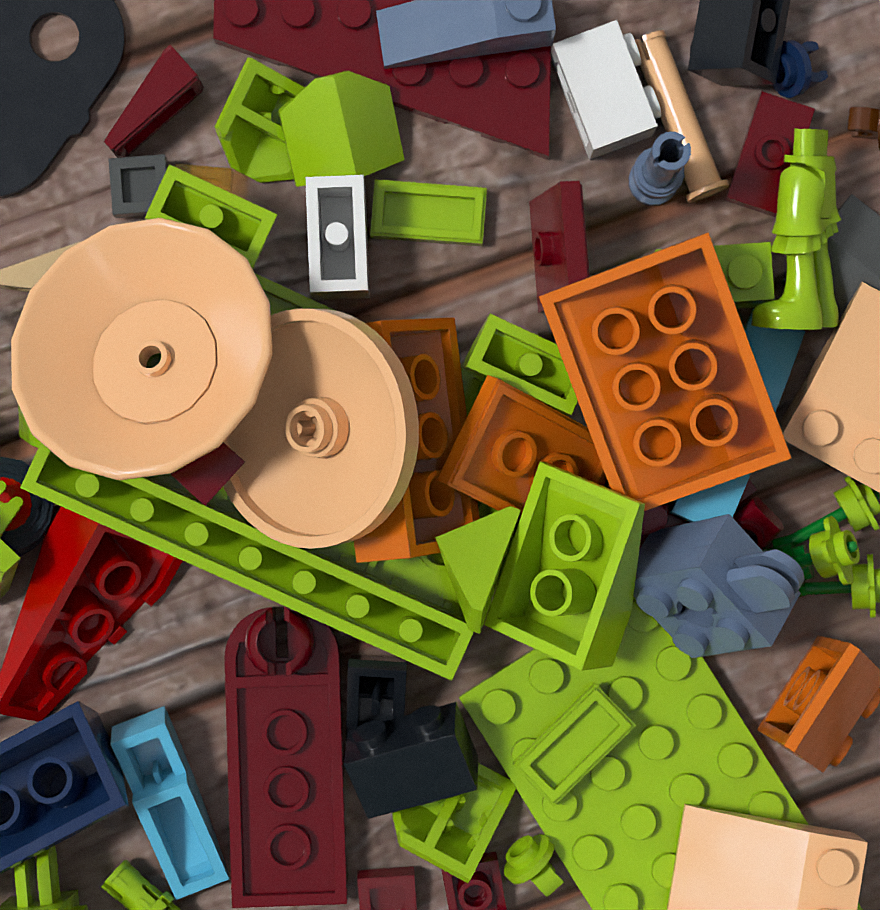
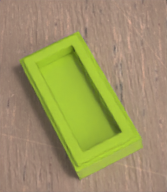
(428, 212)
(574, 744)

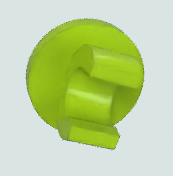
(529, 860)

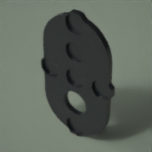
(51, 100)

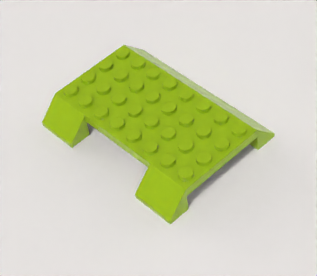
(390, 604)

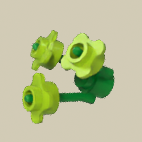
(837, 551)

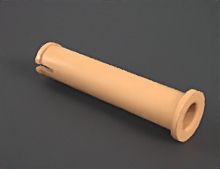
(678, 115)

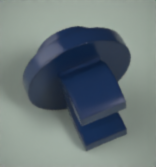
(795, 69)

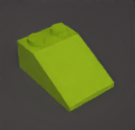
(570, 570)

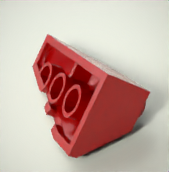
(76, 601)

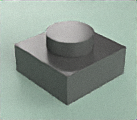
(135, 183)

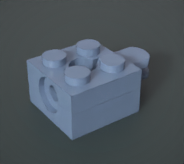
(715, 587)

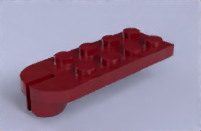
(285, 763)

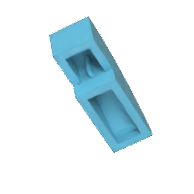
(169, 802)

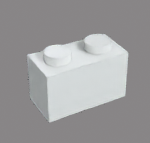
(605, 89)
(337, 237)

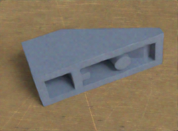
(462, 29)

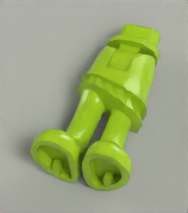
(803, 225)

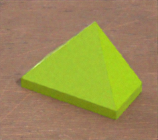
(476, 561)

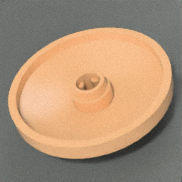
(327, 433)

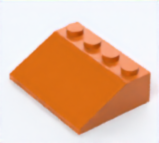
(665, 374)

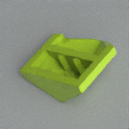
(252, 126)
(340, 128)
(456, 828)

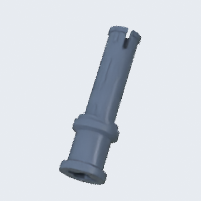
(659, 170)

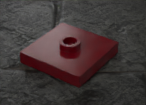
(559, 237)

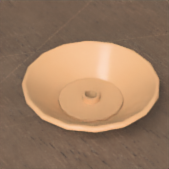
(101, 318)

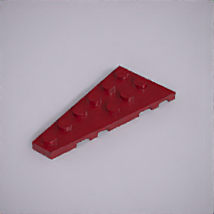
(489, 94)

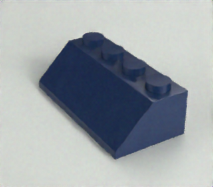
(56, 783)

